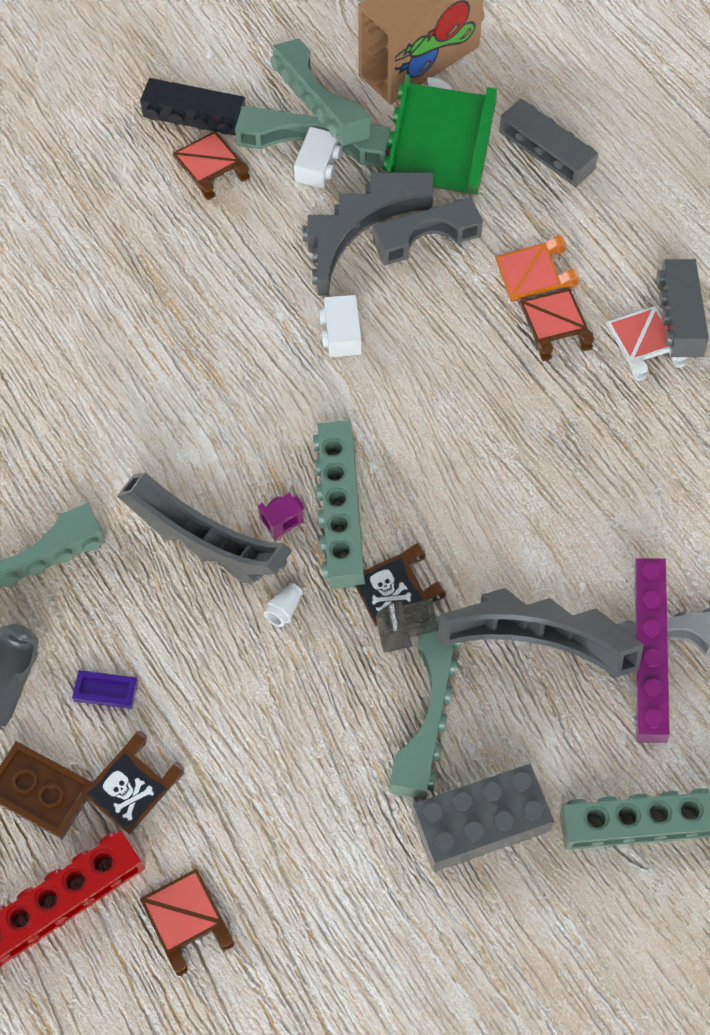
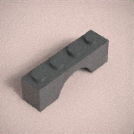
(455, 220)

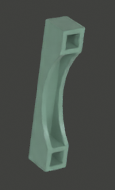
(342, 117)
(264, 127)
(71, 535)
(414, 762)

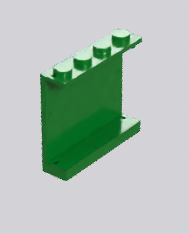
(441, 135)

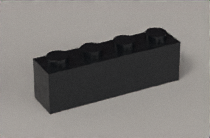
(191, 106)

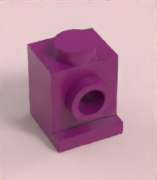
(281, 514)

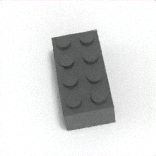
(482, 817)

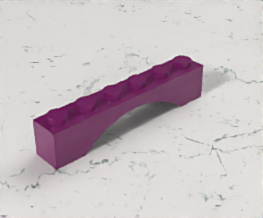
(651, 630)

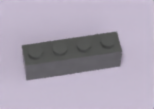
(548, 142)
(682, 308)

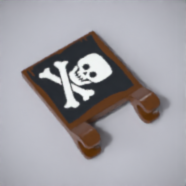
(396, 582)
(129, 787)

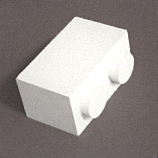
(317, 158)
(342, 326)

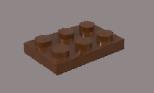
(41, 790)

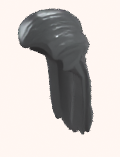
(17, 658)

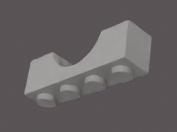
(684, 626)

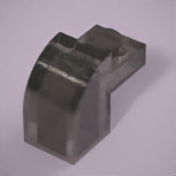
(401, 622)

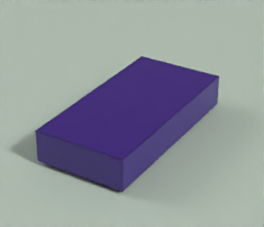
(105, 689)

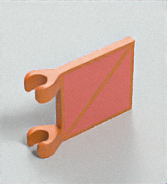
(533, 271)

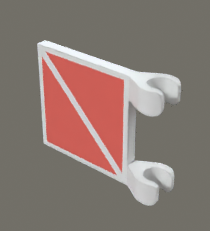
(641, 338)

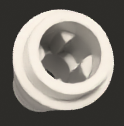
(282, 606)

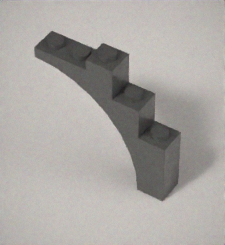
(383, 198)
(175, 520)
(545, 623)

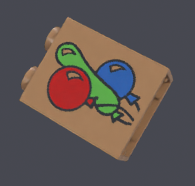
(414, 39)

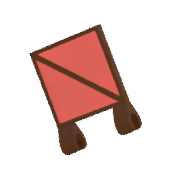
(209, 159)
(555, 318)
(182, 915)

